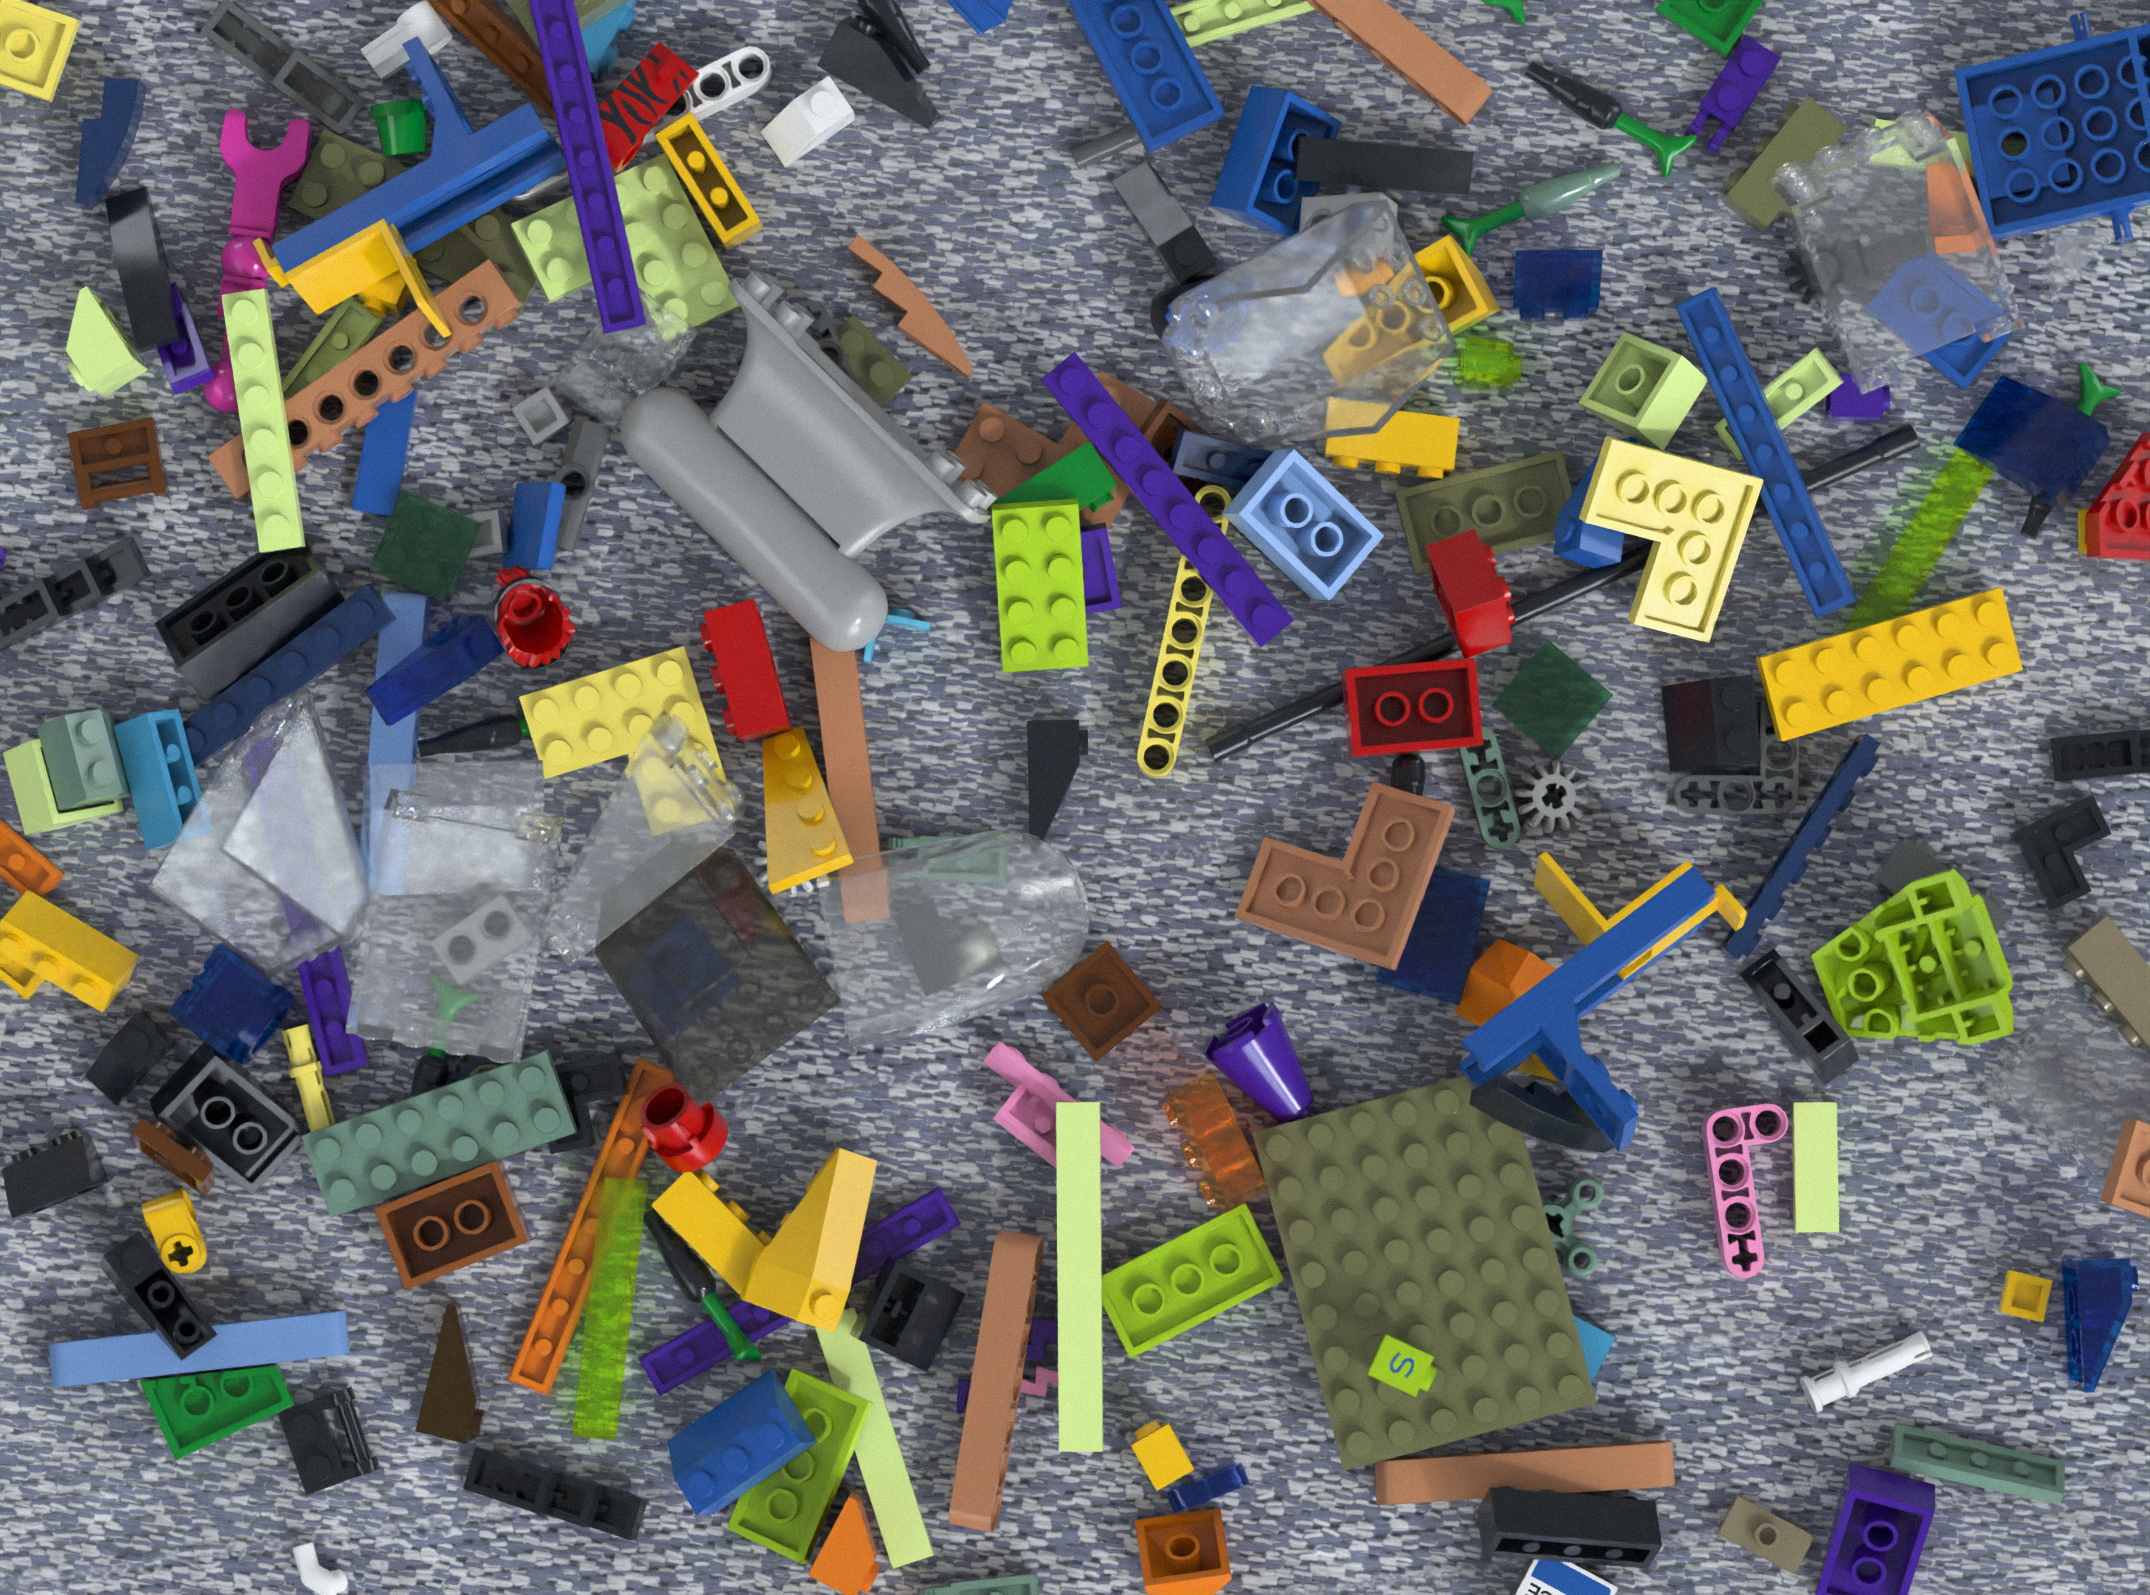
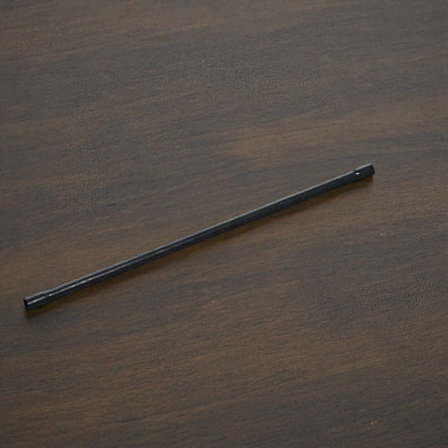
(1244, 735)

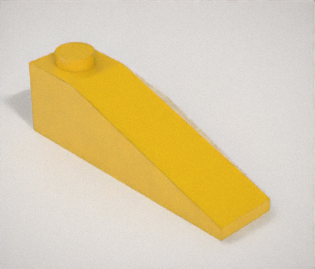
(1456, 284)
(815, 1252)

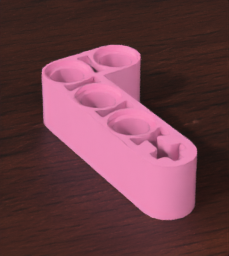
(1742, 1189)

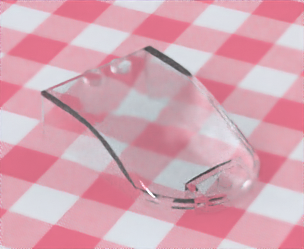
(950, 930)

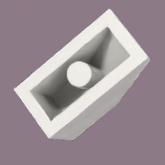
(808, 121)

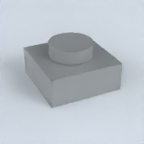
(541, 416)
(491, 536)

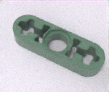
(1487, 822)

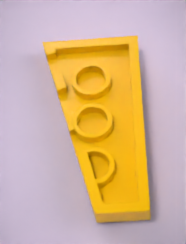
(799, 816)

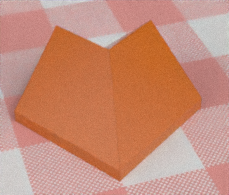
(1499, 980)
(1183, 1553)

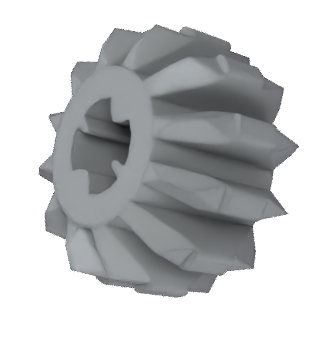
(1538, 790)

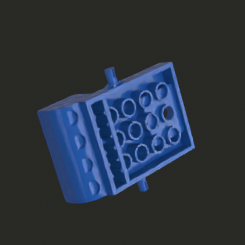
(2083, 128)

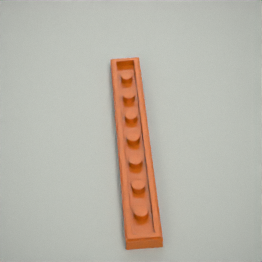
(570, 1276)

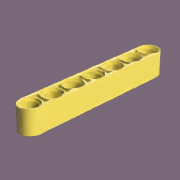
(1176, 652)

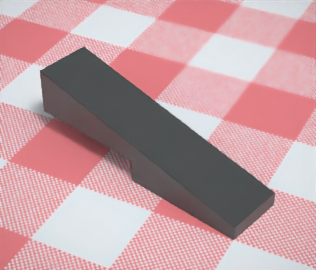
(282, 66)

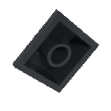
(1711, 723)
(53, 1175)

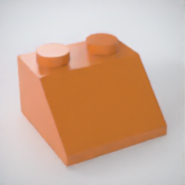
(848, 1552)

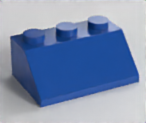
(1259, 167)
(738, 1444)

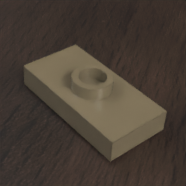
(1765, 1534)

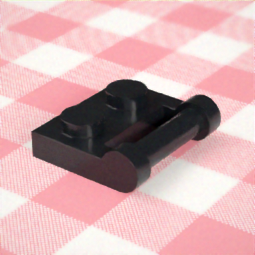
(315, 1445)

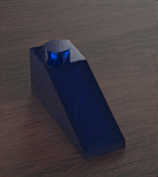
(435, 667)

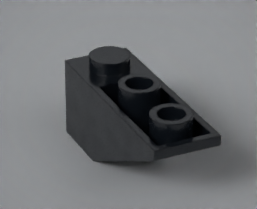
(157, 1296)

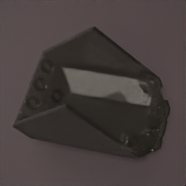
(716, 974)

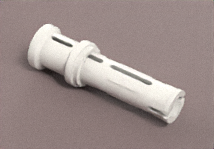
(1847, 1378)

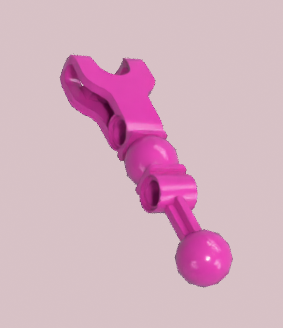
(254, 214)

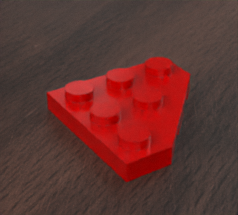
(2121, 513)

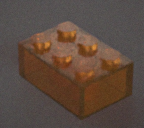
(1214, 1142)

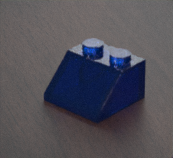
(1554, 284)

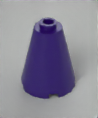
(1263, 1063)

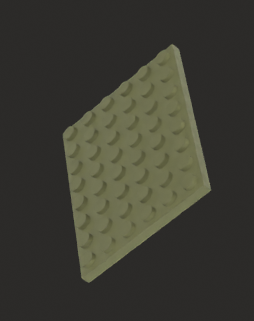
(1436, 1233)

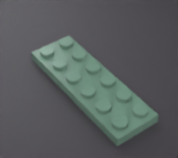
(439, 1133)

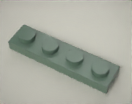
(1977, 1464)

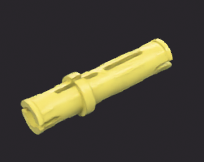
(308, 1077)

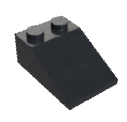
(228, 1117)

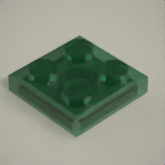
(425, 546)
(1552, 700)

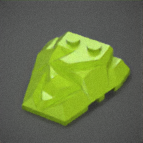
(1920, 968)

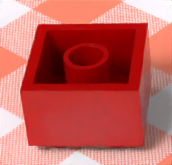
(1471, 593)

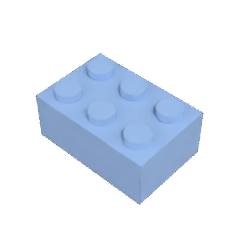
(1302, 524)

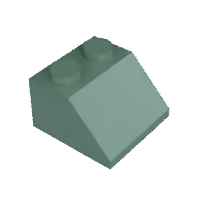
(84, 759)

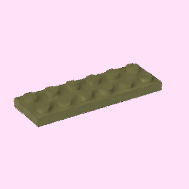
(344, 171)

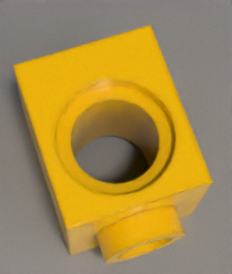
(386, 296)
(1161, 1453)

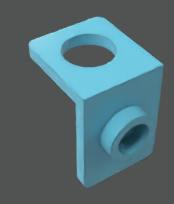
(900, 618)

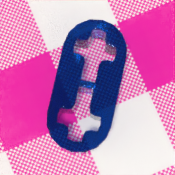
(1207, 1487)

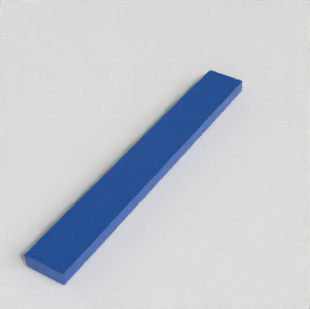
(1766, 452)

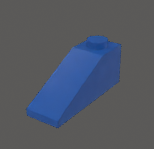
(1583, 541)

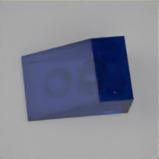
(2034, 441)
(1441, 938)
(2095, 1307)

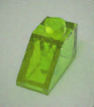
(1487, 365)

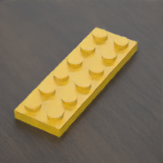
(1889, 664)

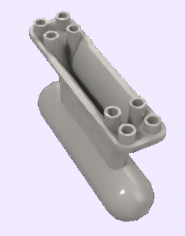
(797, 470)

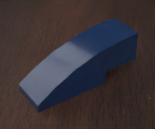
(108, 139)

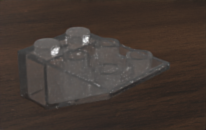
(624, 364)

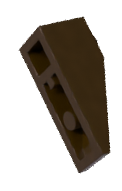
(452, 1389)

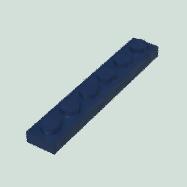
(286, 671)
(1810, 832)

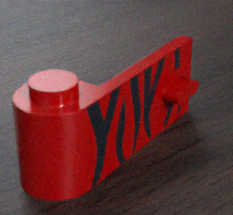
(642, 102)

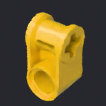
(173, 1223)

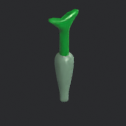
(1533, 203)

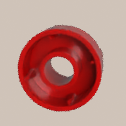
(680, 1130)

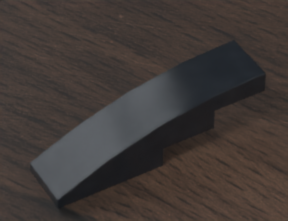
(1383, 165)
(142, 269)
(70, 591)
(2101, 755)
(1539, 1113)
(555, 1493)

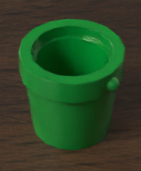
(401, 127)

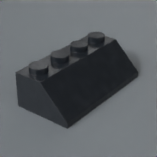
(247, 616)

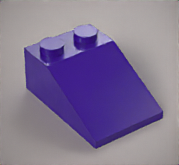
(1876, 1534)

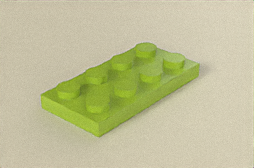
(1040, 585)
(1188, 1280)
(793, 1502)

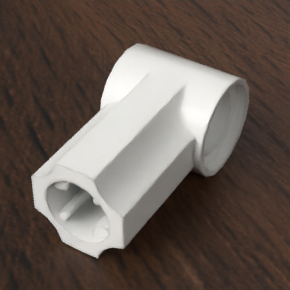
(387, 52)

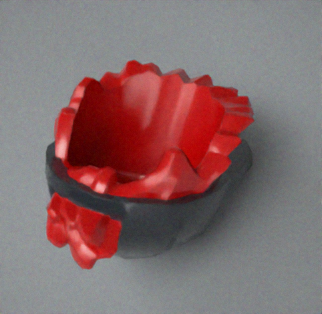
(531, 619)

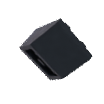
(907, 1314)

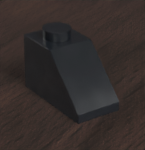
(129, 1057)

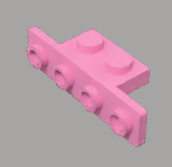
(1032, 1108)

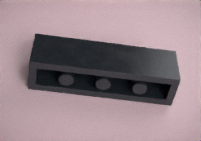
(1569, 1527)

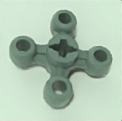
(1567, 1209)

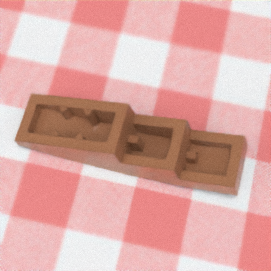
(921, 320)

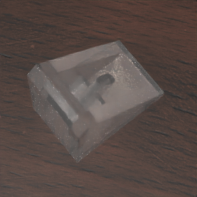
(2067, 252)

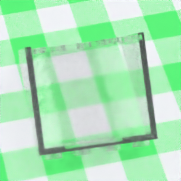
(1312, 332)
(271, 846)

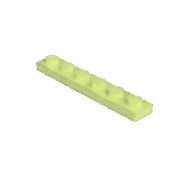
(263, 420)

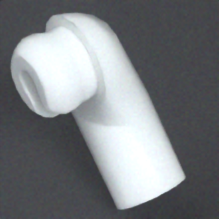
(314, 1575)

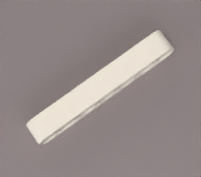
(736, 89)

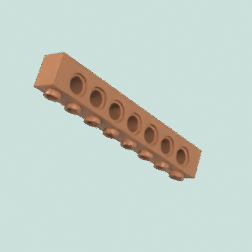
(377, 356)

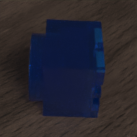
(233, 1005)

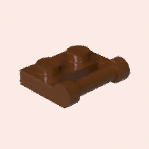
(114, 449)

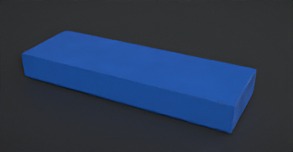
(384, 456)

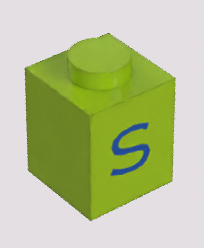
(1402, 1366)

